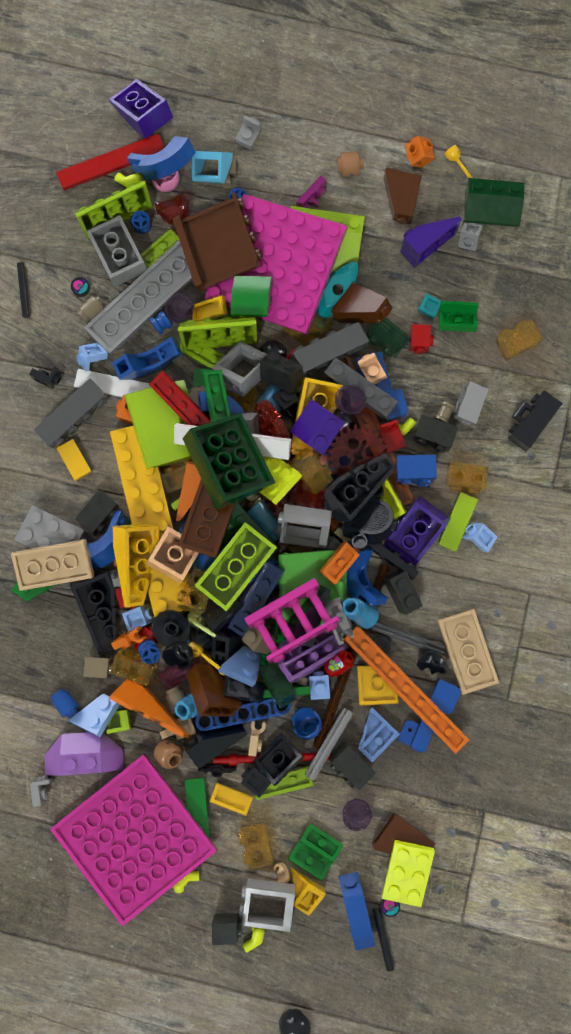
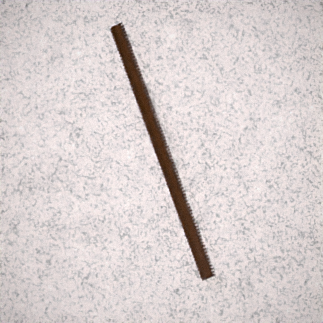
(342, 680)

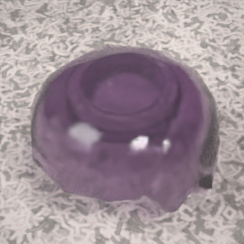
(179, 308)
(350, 399)
(357, 814)

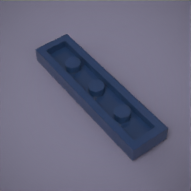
(257, 596)

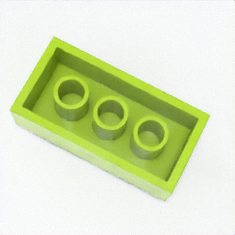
(235, 566)

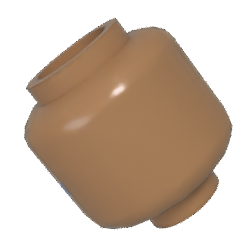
(350, 164)
(168, 754)

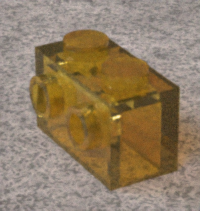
(519, 339)
(313, 473)
(174, 477)
(466, 477)

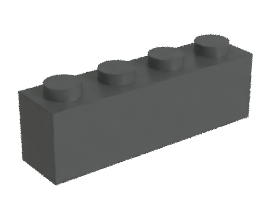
(334, 345)
(376, 399)
(71, 413)

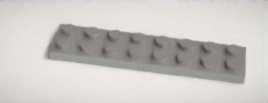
(141, 300)

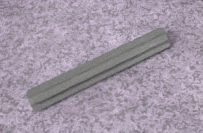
(328, 744)

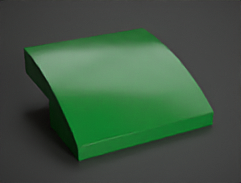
(251, 296)
(315, 852)

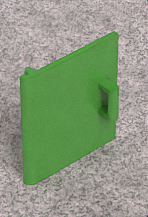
(302, 568)

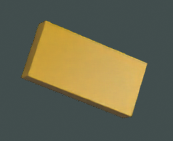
(210, 308)
(74, 460)
(231, 799)

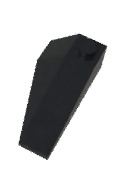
(354, 489)
(97, 606)

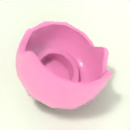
(167, 183)

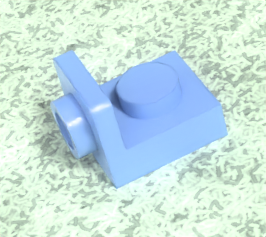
(90, 353)
(480, 536)
(138, 616)
(319, 686)

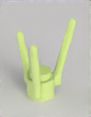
(198, 622)

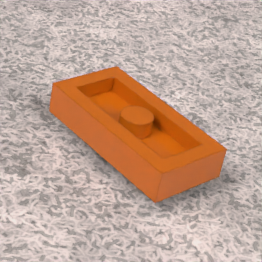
(339, 563)

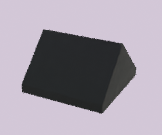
(278, 759)

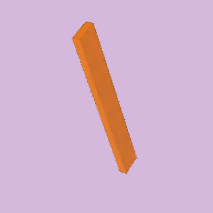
(407, 690)

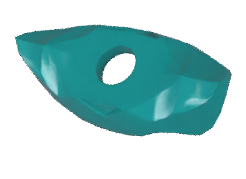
(343, 276)

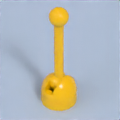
(453, 154)
(198, 651)

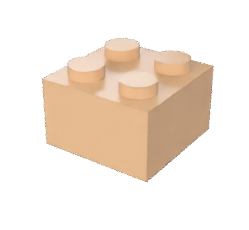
(170, 558)

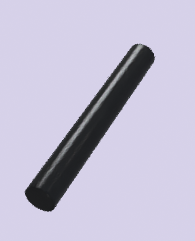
(23, 290)
(383, 939)

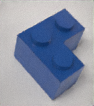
(416, 468)

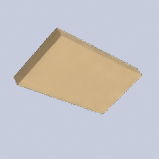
(52, 564)
(468, 651)

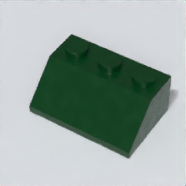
(493, 202)

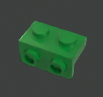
(458, 316)

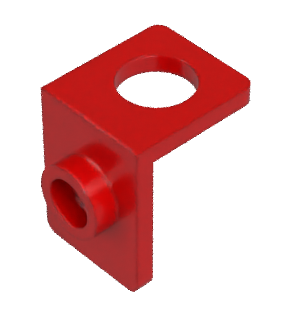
(392, 436)

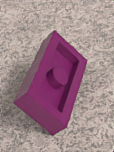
(309, 197)

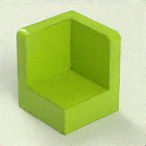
(120, 721)

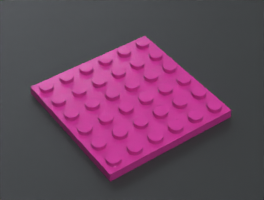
(296, 254)
(133, 839)

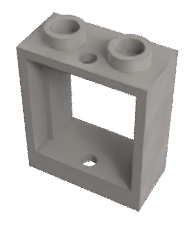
(233, 381)
(300, 535)
(271, 889)

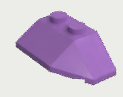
(307, 659)
(83, 755)

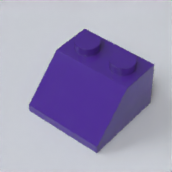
(317, 426)

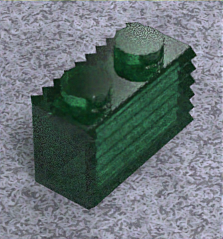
(388, 337)
(277, 684)

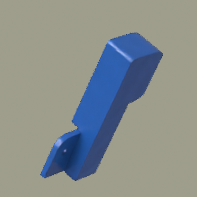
(385, 385)
(445, 698)

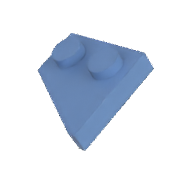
(242, 666)
(376, 736)

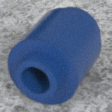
(64, 703)

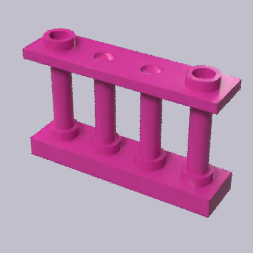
(275, 611)

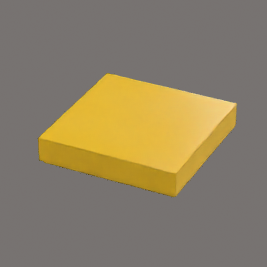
(373, 689)

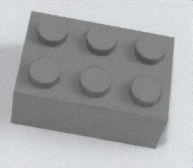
(117, 251)
(45, 529)

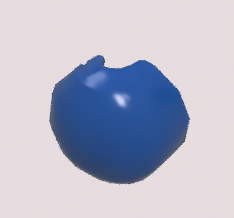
(306, 723)

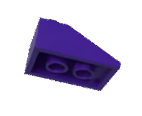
(142, 108)
(427, 238)
(417, 531)

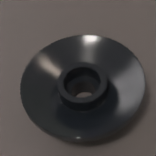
(165, 633)

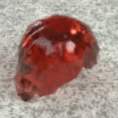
(173, 208)

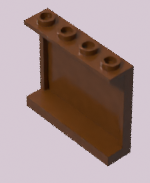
(218, 243)

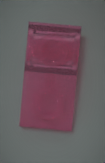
(173, 676)

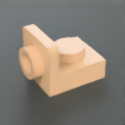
(371, 368)

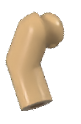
(282, 872)

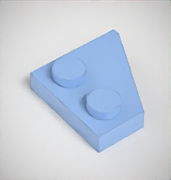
(96, 715)

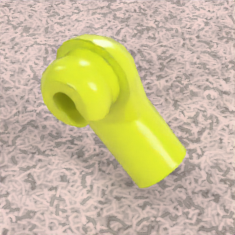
(126, 181)
(407, 426)
(192, 876)
(255, 941)

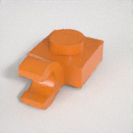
(126, 639)

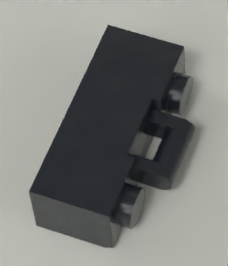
(539, 416)

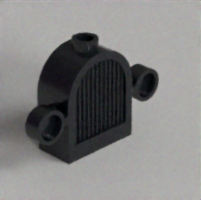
(371, 523)

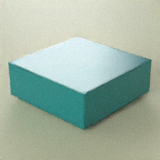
(429, 306)

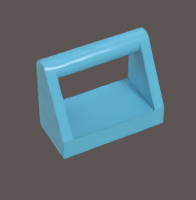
(224, 163)

